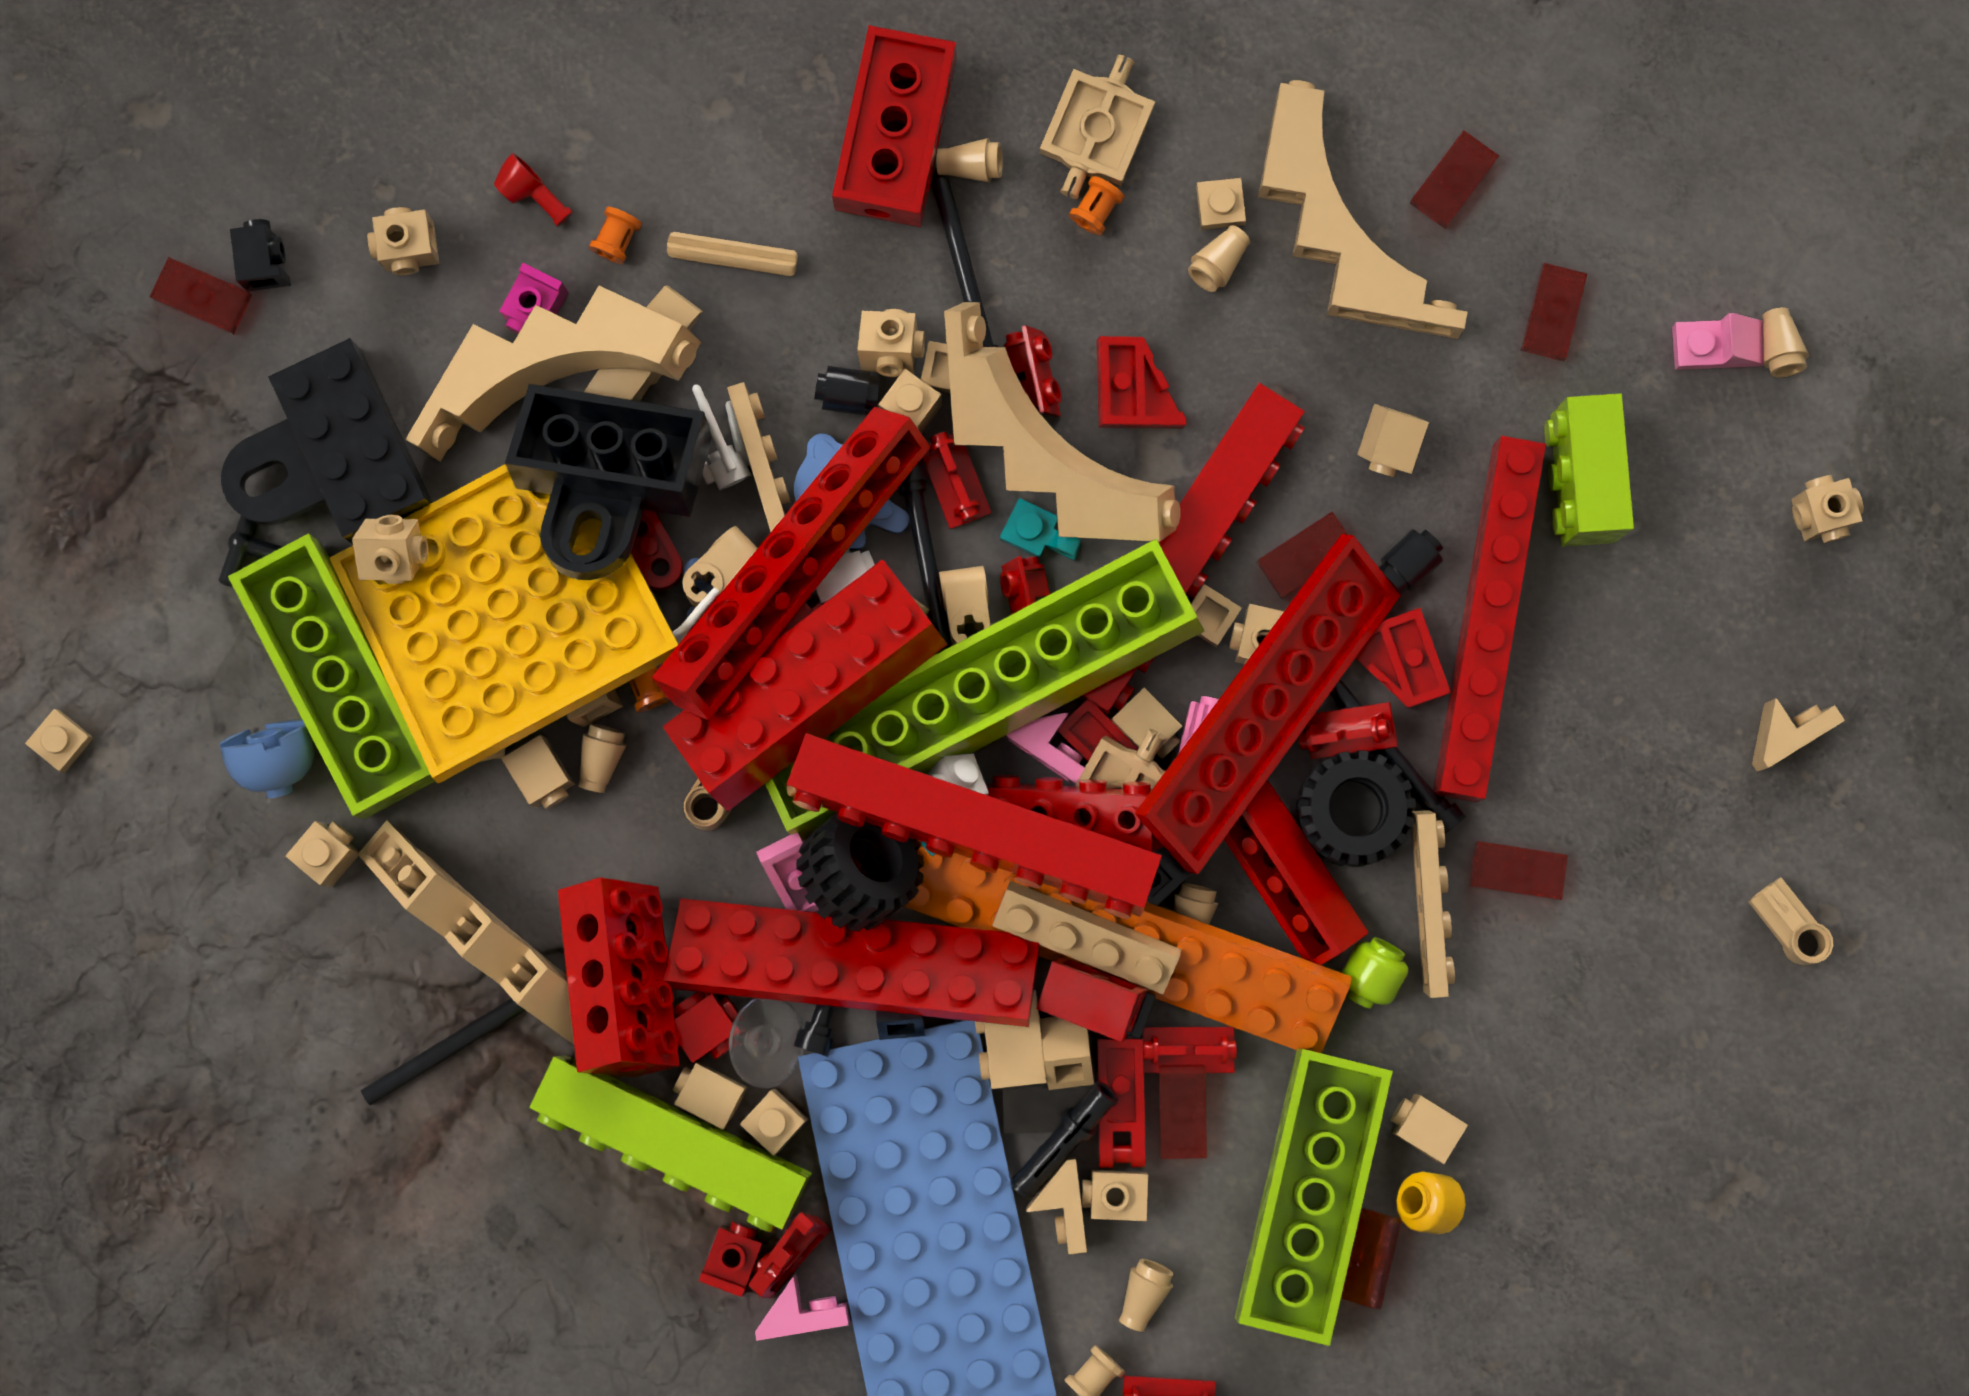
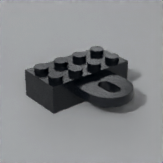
(335, 446)
(604, 464)

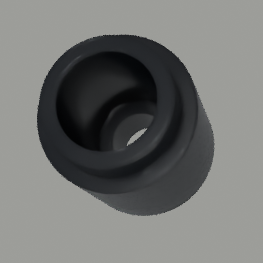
(847, 390)
(1412, 560)

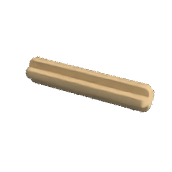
(732, 253)

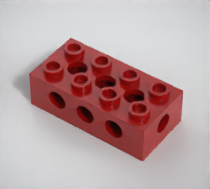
(876, 102)
(605, 975)

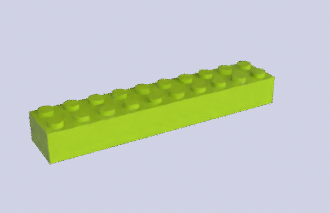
(1016, 671)

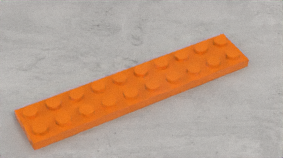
(1216, 971)

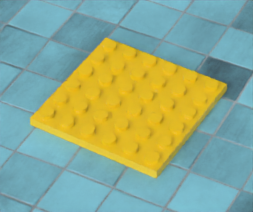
(493, 633)

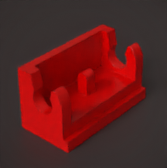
(1091, 998)

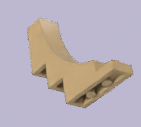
(1365, 280)
(494, 373)
(995, 411)
(469, 927)

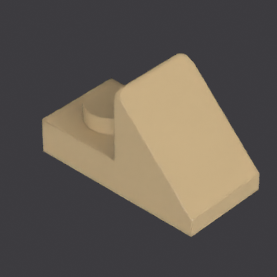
(1780, 737)
(1064, 1192)

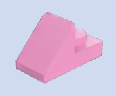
(1718, 344)
(1035, 741)
(780, 865)
(789, 1318)

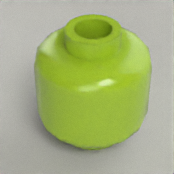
(1376, 972)

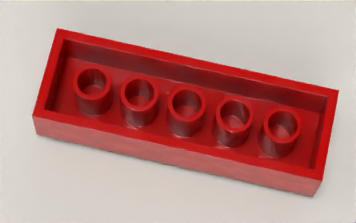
(808, 685)

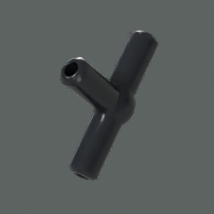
(240, 545)

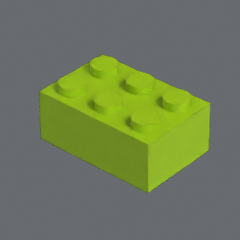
(1589, 470)

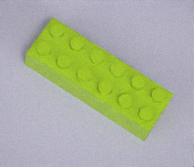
(332, 675)
(671, 1141)
(1313, 1196)

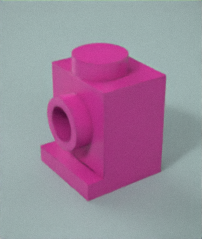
(530, 281)

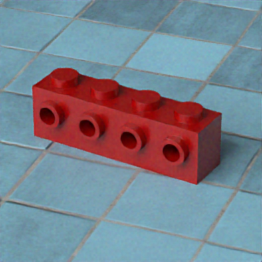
(1086, 806)
(1293, 879)

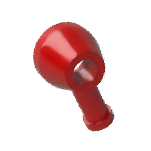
(518, 181)

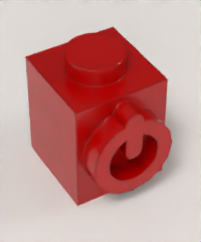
(704, 1025)

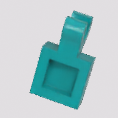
(1034, 530)

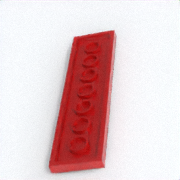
(1268, 704)
(885, 968)

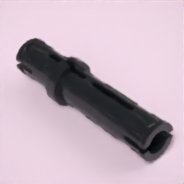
(1096, 1105)

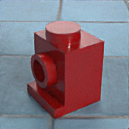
(732, 1278)

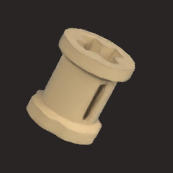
(1095, 1374)

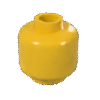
(1430, 1202)

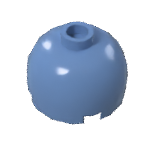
(269, 758)

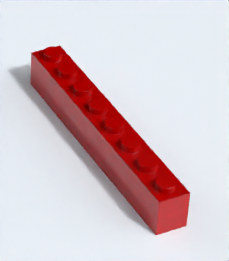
(1217, 500)
(1489, 619)
(973, 826)

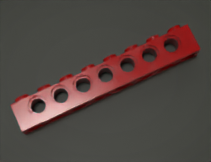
(791, 563)

